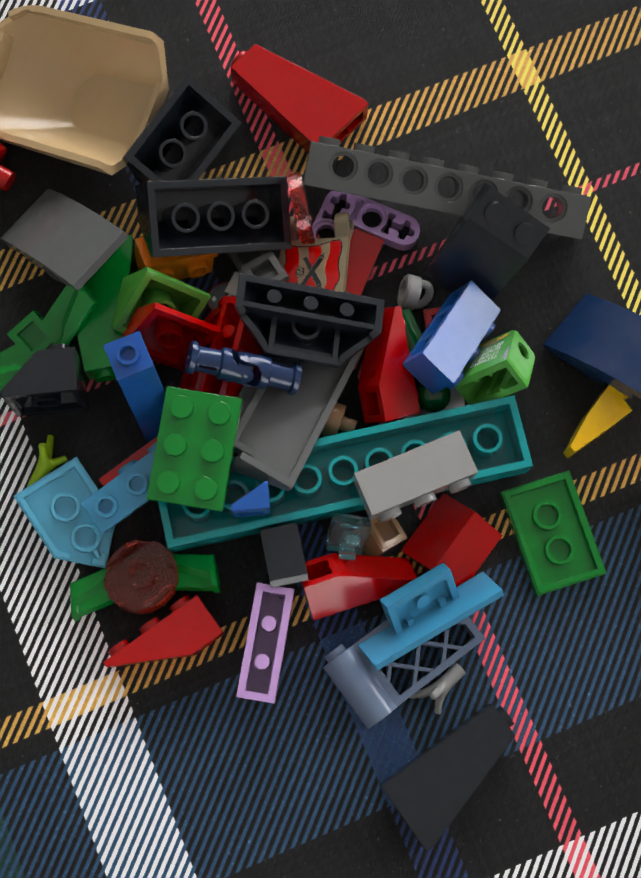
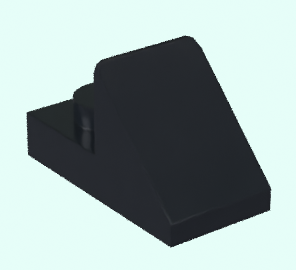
(283, 555)

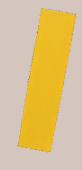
(603, 414)

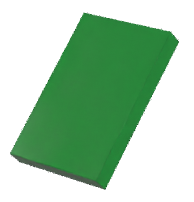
(552, 533)

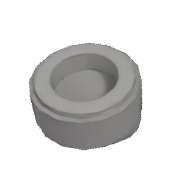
(410, 292)

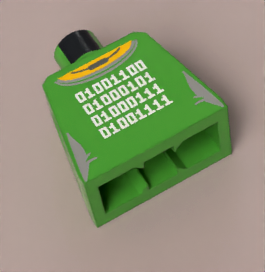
(498, 369)

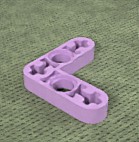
(357, 207)

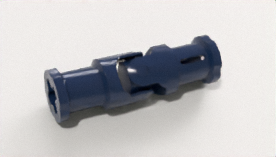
(238, 367)

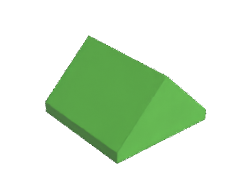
(153, 286)

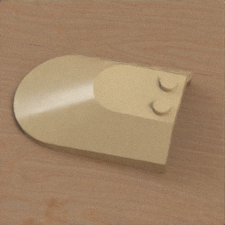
(78, 85)

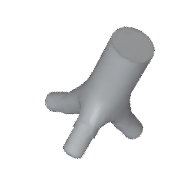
(440, 688)

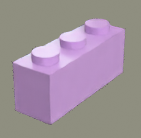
(265, 643)

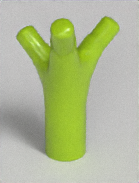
(45, 461)

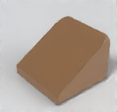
(383, 536)

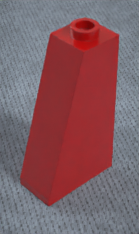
(297, 98)

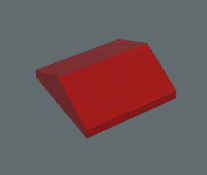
(169, 333)
(452, 537)

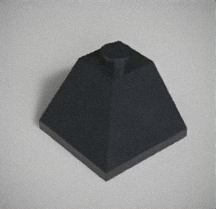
(48, 383)

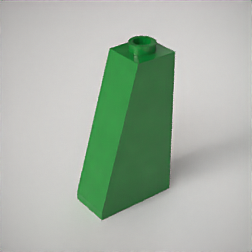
(97, 327)

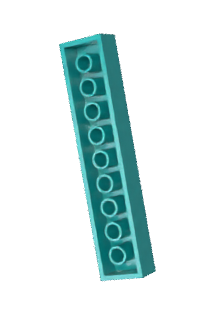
(326, 480)

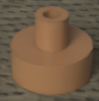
(338, 421)

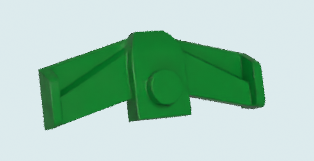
(38, 333)
(196, 573)

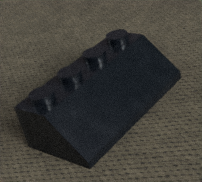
(214, 215)

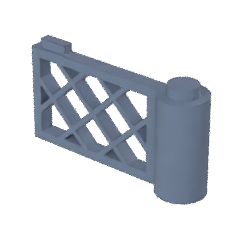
(370, 690)

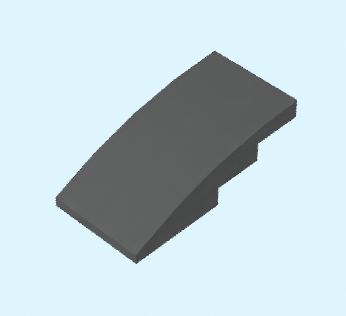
(64, 238)

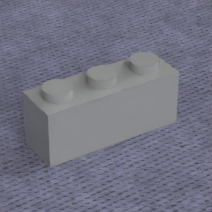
(415, 477)

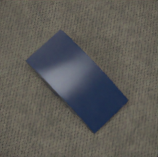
(601, 343)

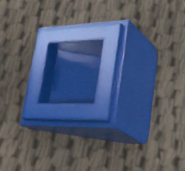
(254, 503)

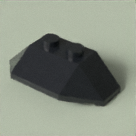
(306, 320)

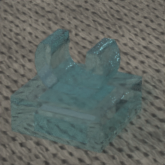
(348, 535)

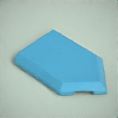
(60, 518)

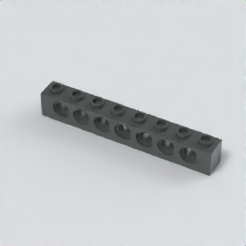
(319, 173)

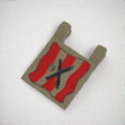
(323, 262)

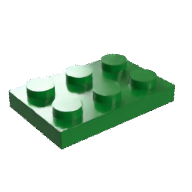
(194, 449)

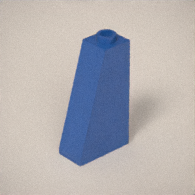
(138, 381)

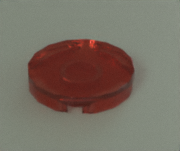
(300, 208)
(141, 576)

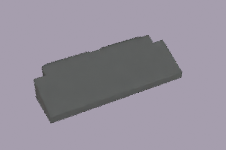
(281, 428)

